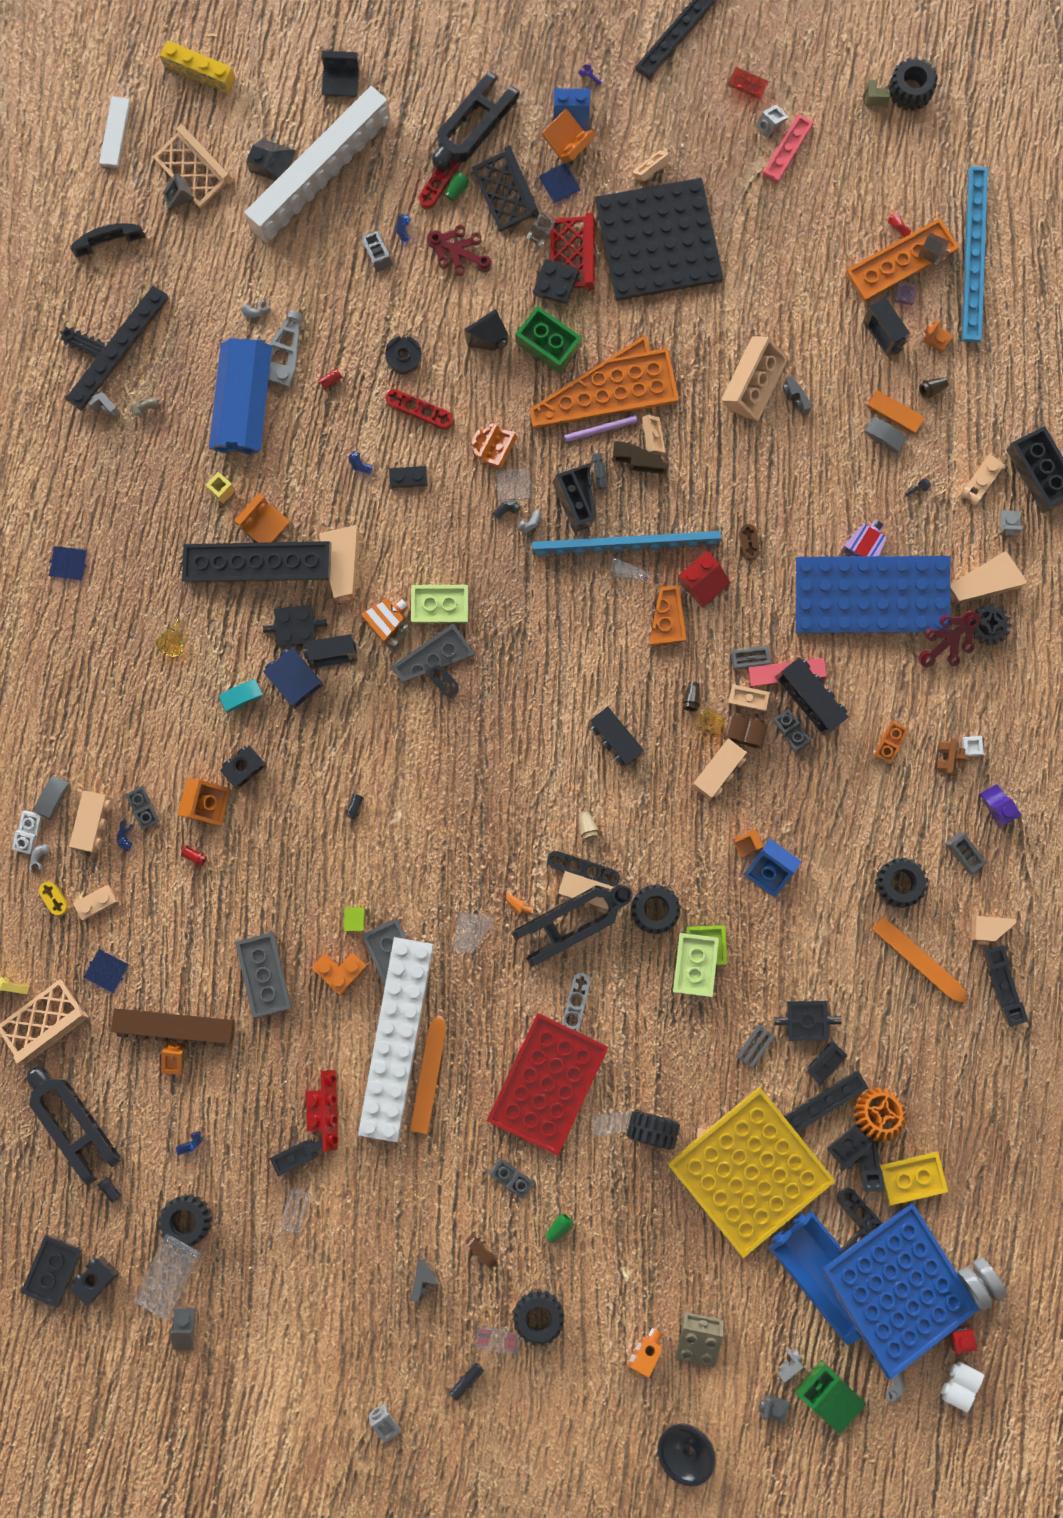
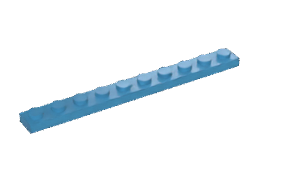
(974, 254)
(633, 543)

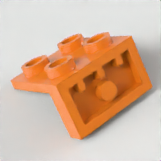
(567, 136)
(261, 520)

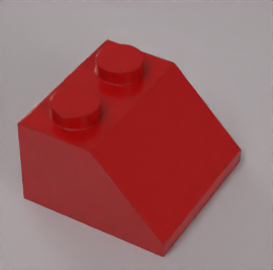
(704, 579)

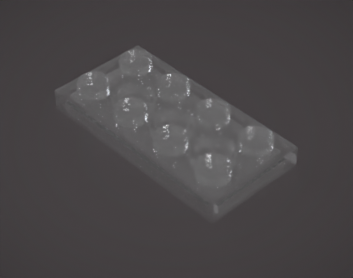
(167, 1277)

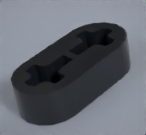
(447, 677)

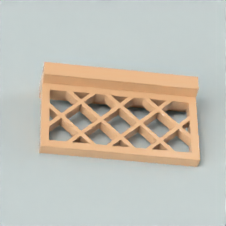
(205, 158)
(47, 1037)

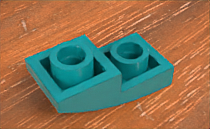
(239, 695)

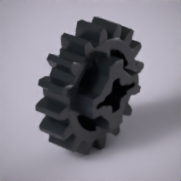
(996, 619)

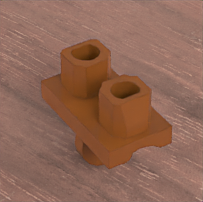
(951, 748)

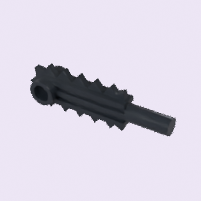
(82, 342)

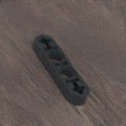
(584, 865)

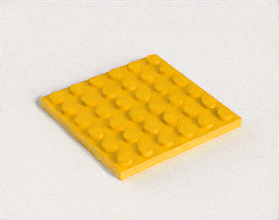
(751, 1172)

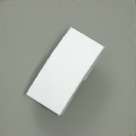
(27, 833)

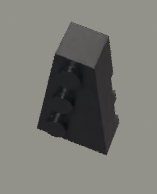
(576, 497)

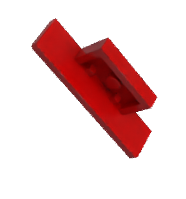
(322, 1110)

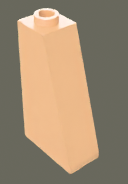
(343, 561)
(989, 579)

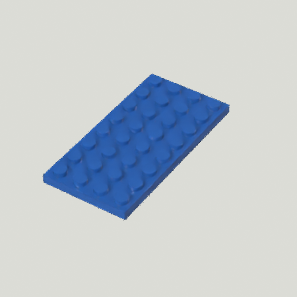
(872, 594)

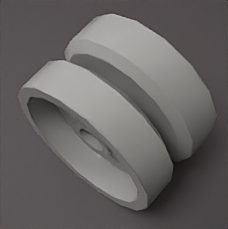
(982, 1284)

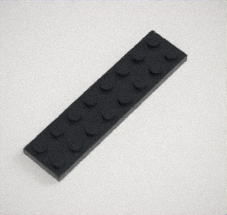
(256, 561)

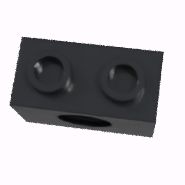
(254, 766)
(84, 1289)

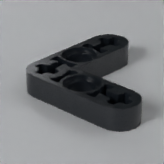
(864, 1223)

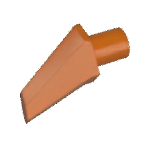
(518, 905)

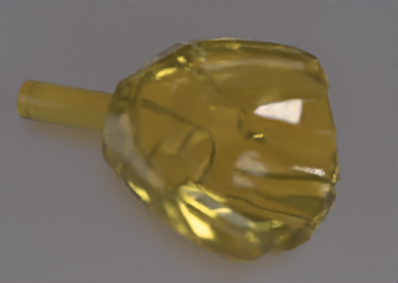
(171, 641)

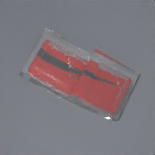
(497, 1339)

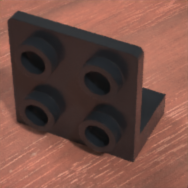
(340, 73)

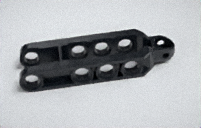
(448, 151)
(615, 899)
(41, 1083)

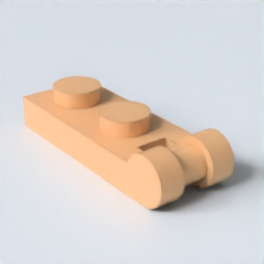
(982, 479)

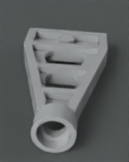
(284, 374)

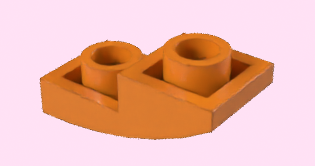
(891, 741)

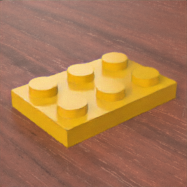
(913, 1178)

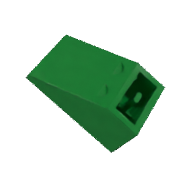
(830, 1397)

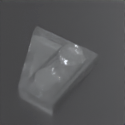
(471, 931)

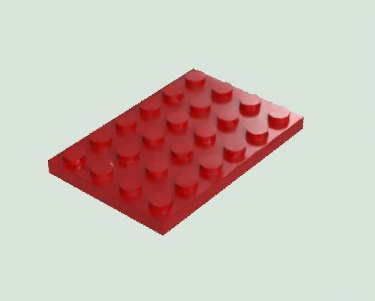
(547, 1083)

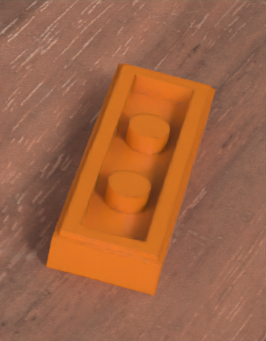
(895, 412)

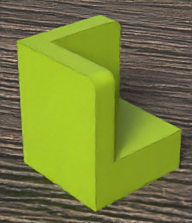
(354, 919)

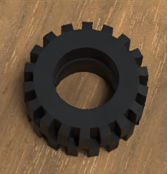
(917, 71)
(917, 878)
(671, 902)
(653, 1130)
(197, 1208)
(532, 1334)

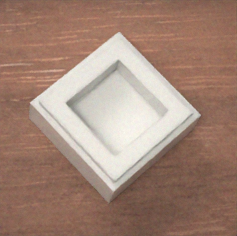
(973, 746)

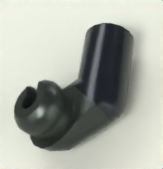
(506, 506)

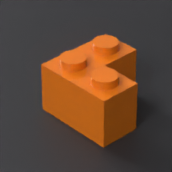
(341, 976)

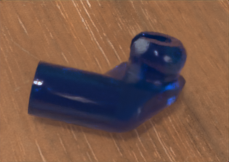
(401, 223)
(357, 465)
(191, 1145)

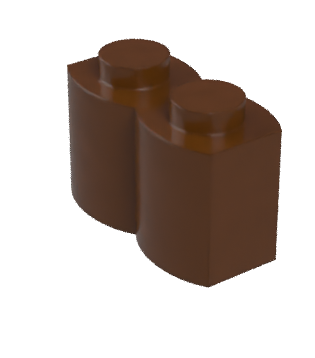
(746, 731)

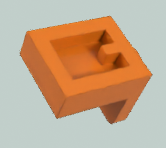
(937, 336)
(172, 1058)

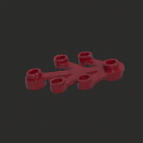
(456, 249)
(952, 638)

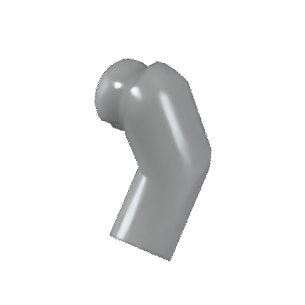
(532, 523)
(896, 1389)

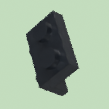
(850, 1147)

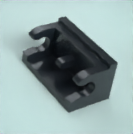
(825, 1062)

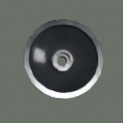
(682, 1463)

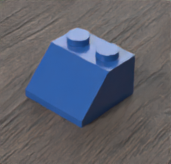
(576, 102)
(772, 868)

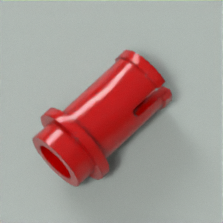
(330, 378)
(197, 858)

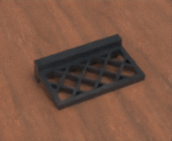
(517, 178)

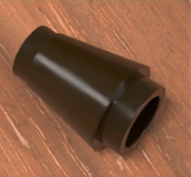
(932, 387)
(692, 697)

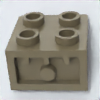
(700, 1339)

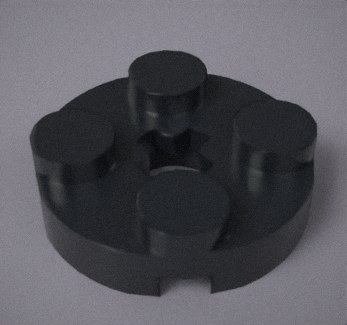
(403, 344)

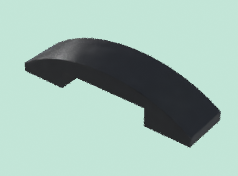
(106, 233)
(1004, 987)
(870, 1169)

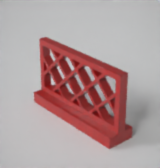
(588, 247)

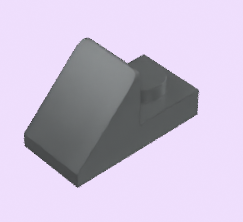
(423, 1274)
(183, 1328)

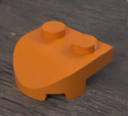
(493, 445)

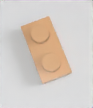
(653, 164)
(653, 434)
(748, 698)
(95, 902)

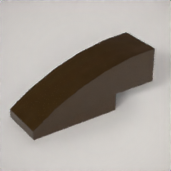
(639, 458)

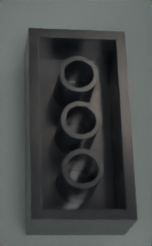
(1040, 467)
(812, 696)

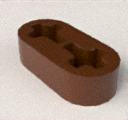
(744, 542)
(481, 1251)

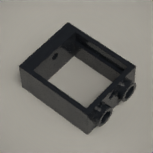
(886, 327)
(331, 651)

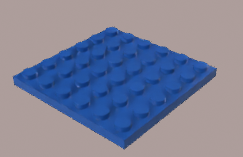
(900, 1290)

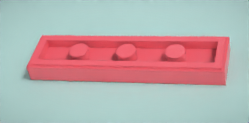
(788, 148)
(766, 673)

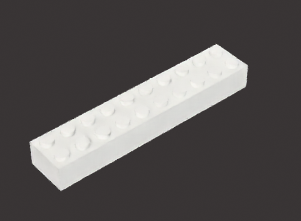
(318, 164)
(396, 1039)

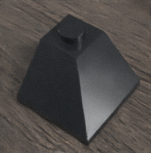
(269, 159)
(487, 333)

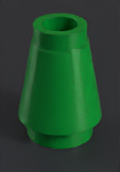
(457, 186)
(560, 1226)

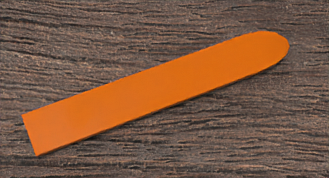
(919, 960)
(428, 1076)

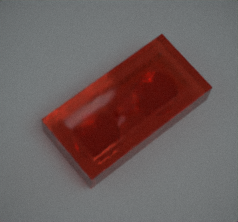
(748, 83)

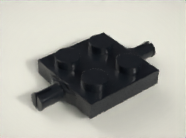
(294, 625)
(807, 1020)

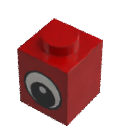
(963, 1340)

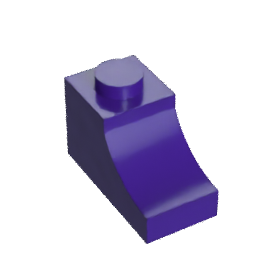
(999, 805)

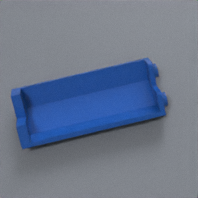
(240, 396)
(803, 1253)

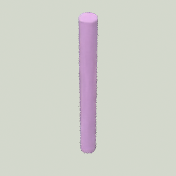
(599, 429)

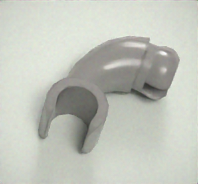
(253, 313)
(39, 851)

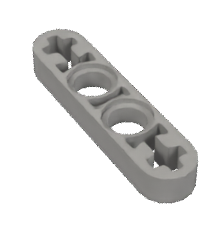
(570, 1009)

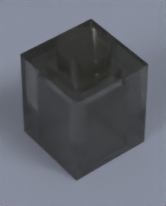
(540, 229)
(934, 249)

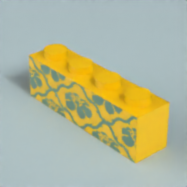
(197, 67)

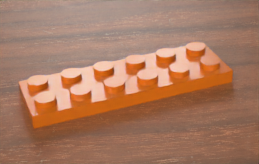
(896, 261)

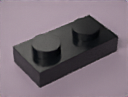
(408, 477)

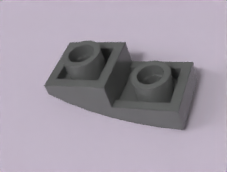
(794, 391)
(883, 432)
(791, 730)
(50, 797)
(142, 807)
(511, 1177)

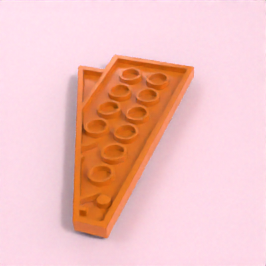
(620, 384)

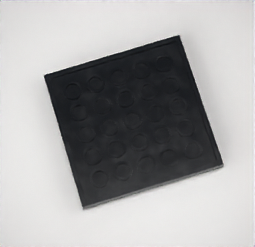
(658, 239)

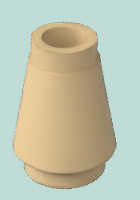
(588, 828)

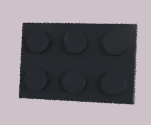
(51, 1271)

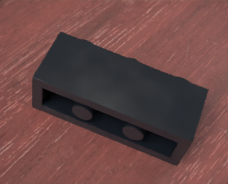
(616, 737)

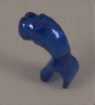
(122, 841)

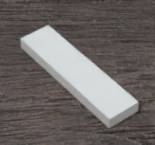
(115, 132)

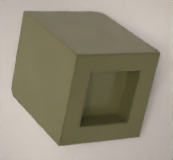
(876, 96)

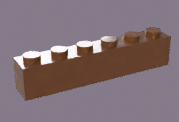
(172, 1026)

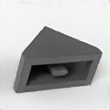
(177, 192)

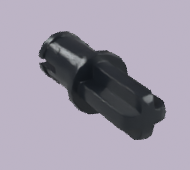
(466, 1381)

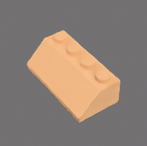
(755, 378)

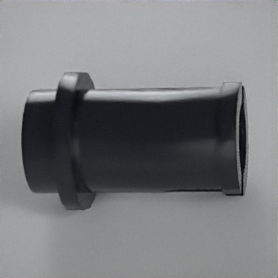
(354, 806)
(109, 1189)

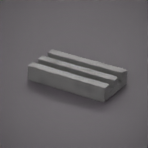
(750, 650)
(764, 1032)

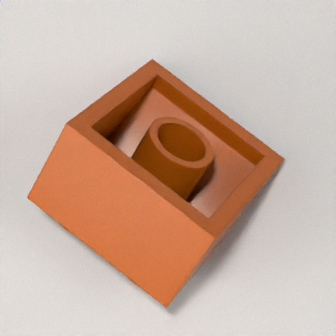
(203, 801)

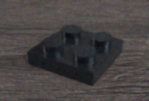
(556, 281)

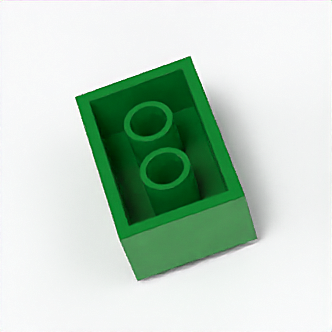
(548, 339)

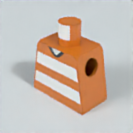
(385, 618)
(639, 1360)

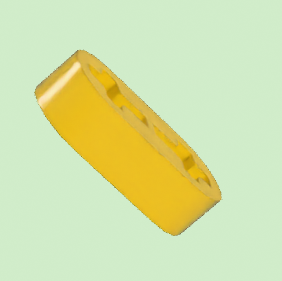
(49, 901)

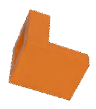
(748, 843)

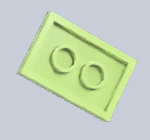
(439, 603)
(695, 964)

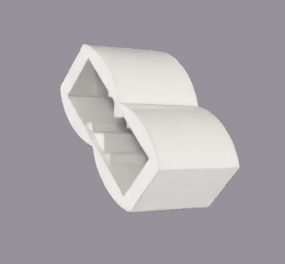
(962, 1386)

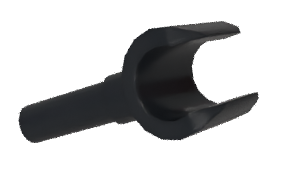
(924, 484)

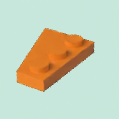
(668, 618)

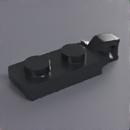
(295, 1156)

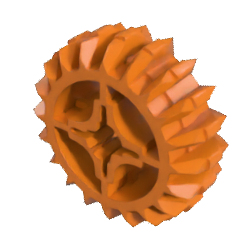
(886, 1103)

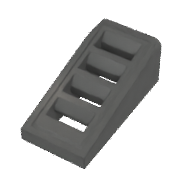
(381, 261)
(951, 845)

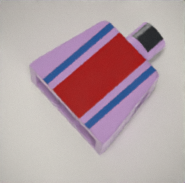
(866, 541)

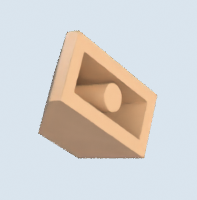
(989, 928)

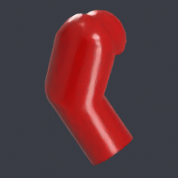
(897, 223)

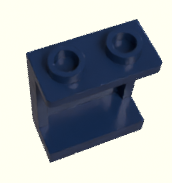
(293, 677)

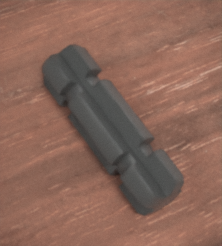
(599, 471)

